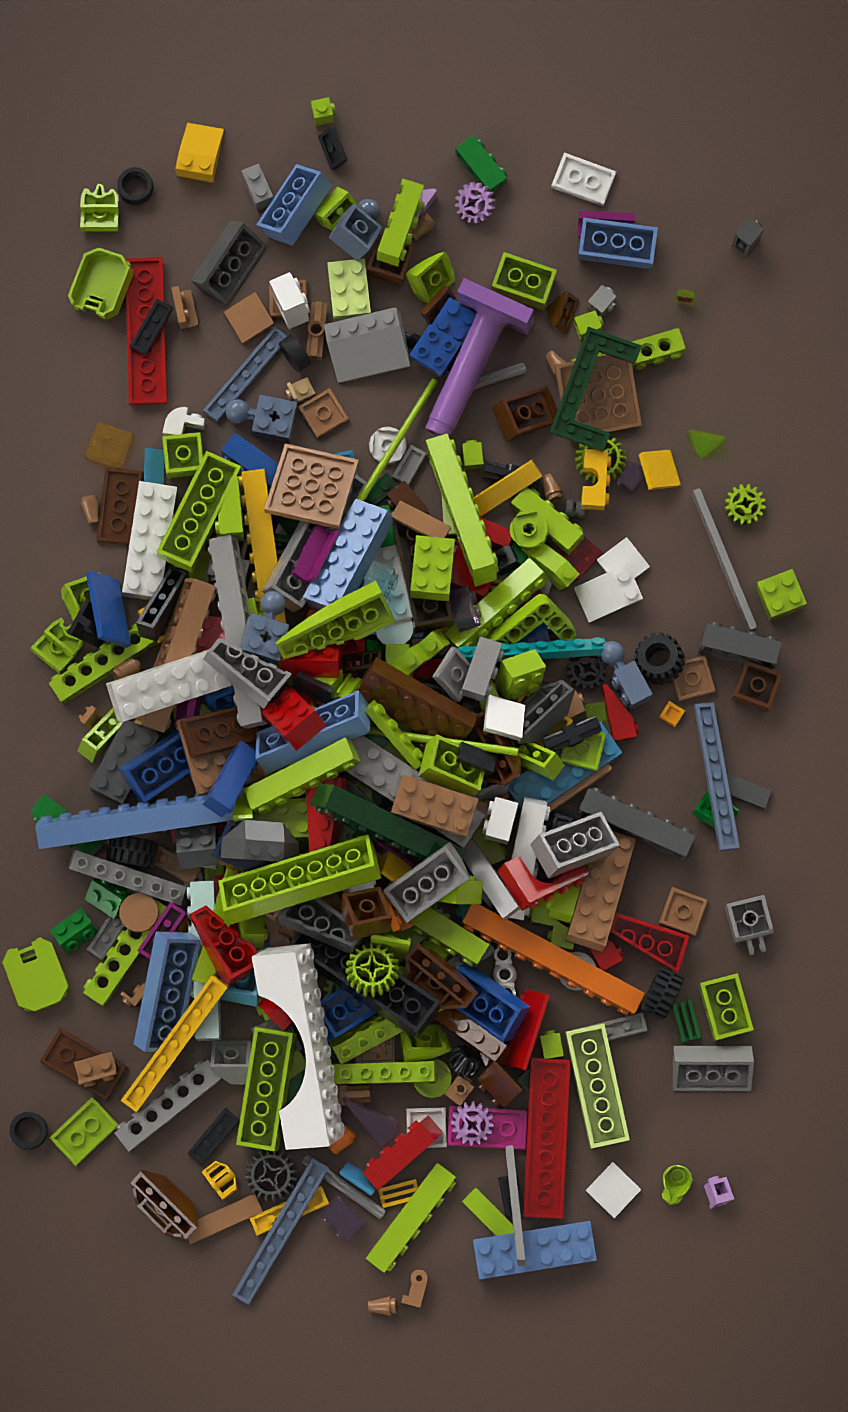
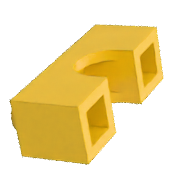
(595, 496)

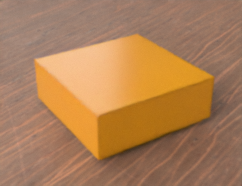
(672, 714)

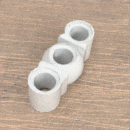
(504, 965)

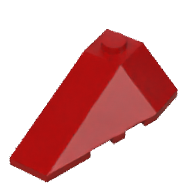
(225, 946)

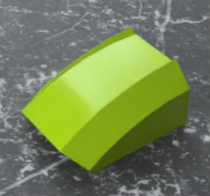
(431, 276)
(74, 595)
(429, 1045)

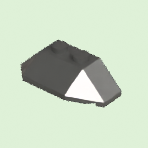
(545, 710)
(259, 842)

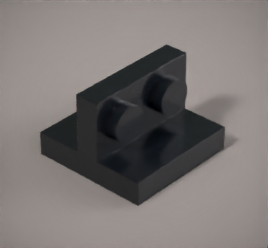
(84, 626)

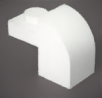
(180, 419)

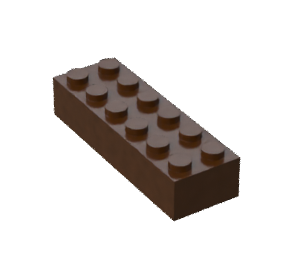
(415, 703)

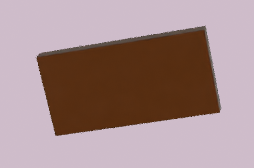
(118, 505)
(215, 732)
(66, 1050)

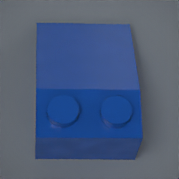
(343, 1012)

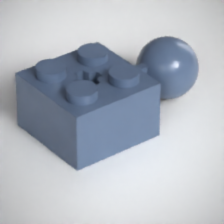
(357, 228)
(267, 408)
(267, 628)
(626, 678)

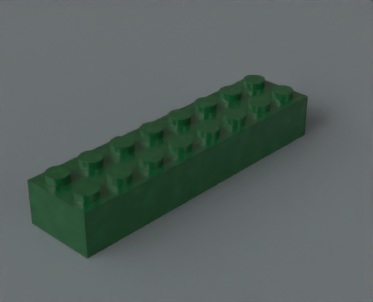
(377, 823)

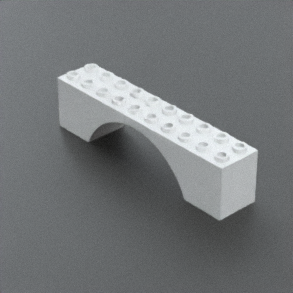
(290, 981)

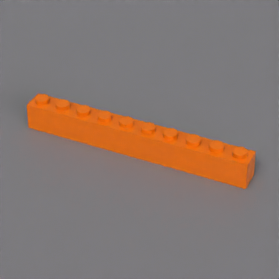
(552, 958)

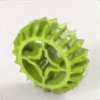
(612, 448)
(364, 970)

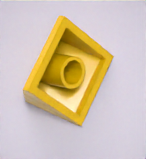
(392, 866)

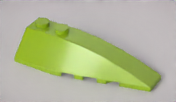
(342, 620)

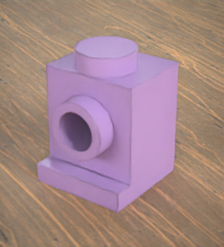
(724, 1191)

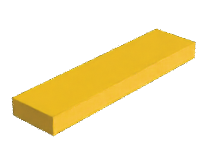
(507, 487)
(263, 1221)

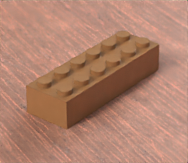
(600, 897)

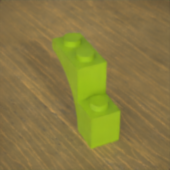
(421, 652)
(555, 936)

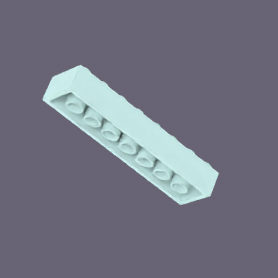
(201, 895)

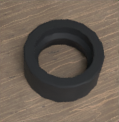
(135, 172)
(294, 353)
(43, 1130)

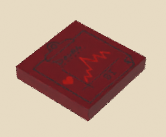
(582, 556)

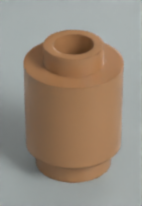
(126, 668)

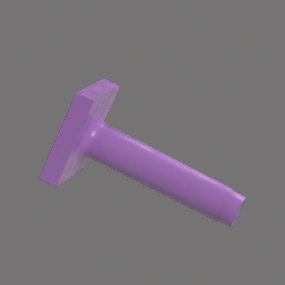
(492, 315)

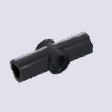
(496, 472)
(572, 734)

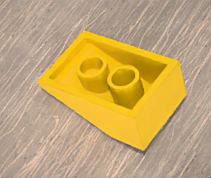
(199, 152)

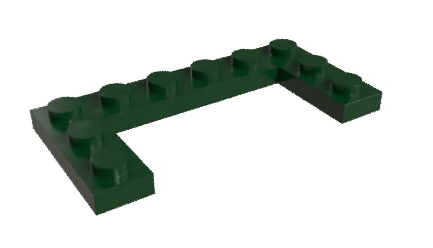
(564, 421)

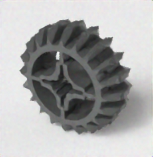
(286, 1167)

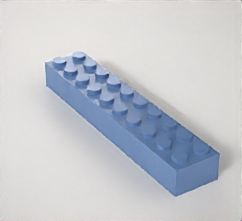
(125, 821)

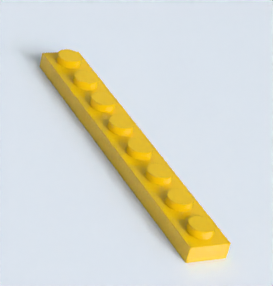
(174, 1043)

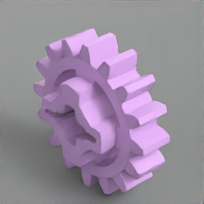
(482, 206)
(466, 1117)

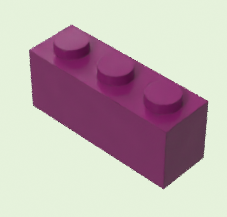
(168, 922)

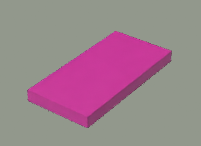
(508, 1129)

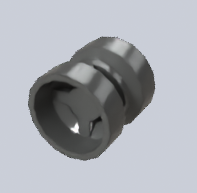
(579, 513)

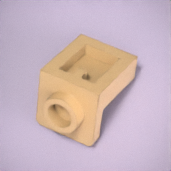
(299, 390)

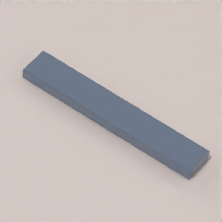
(245, 375)

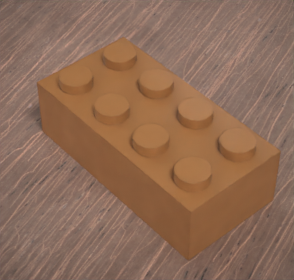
(434, 806)

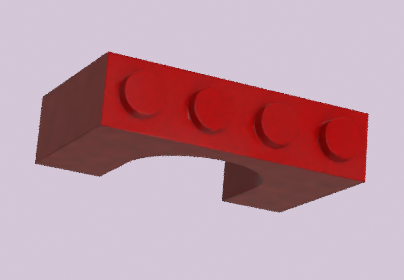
(461, 575)
(529, 891)

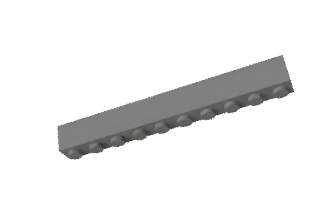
(235, 612)

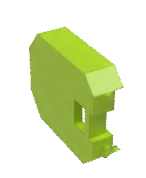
(104, 277)
(39, 981)

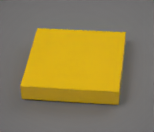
(659, 469)

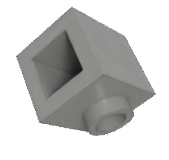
(602, 301)

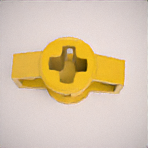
(221, 1179)

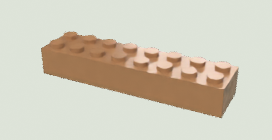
(180, 639)

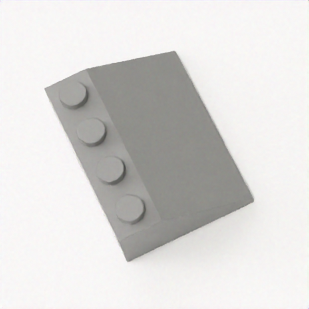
(367, 345)

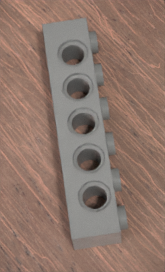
(127, 877)
(124, 1129)

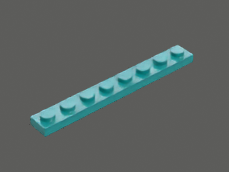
(548, 649)

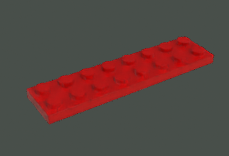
(145, 374)
(546, 1138)

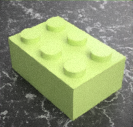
(348, 289)

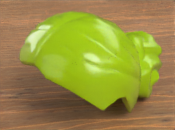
(676, 1183)

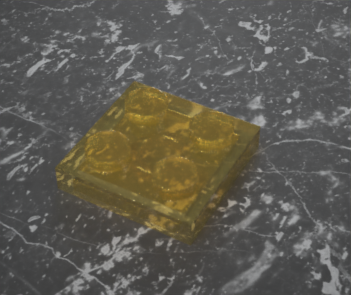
(108, 445)

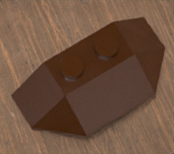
(506, 766)
(438, 978)
(164, 1204)

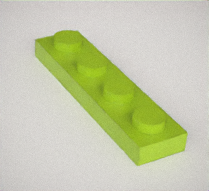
(394, 734)

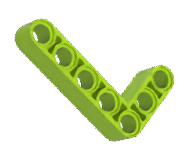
(537, 616)

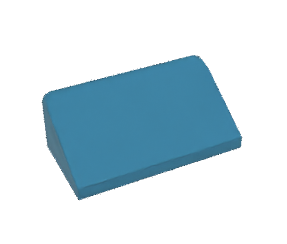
(154, 466)
(356, 1177)

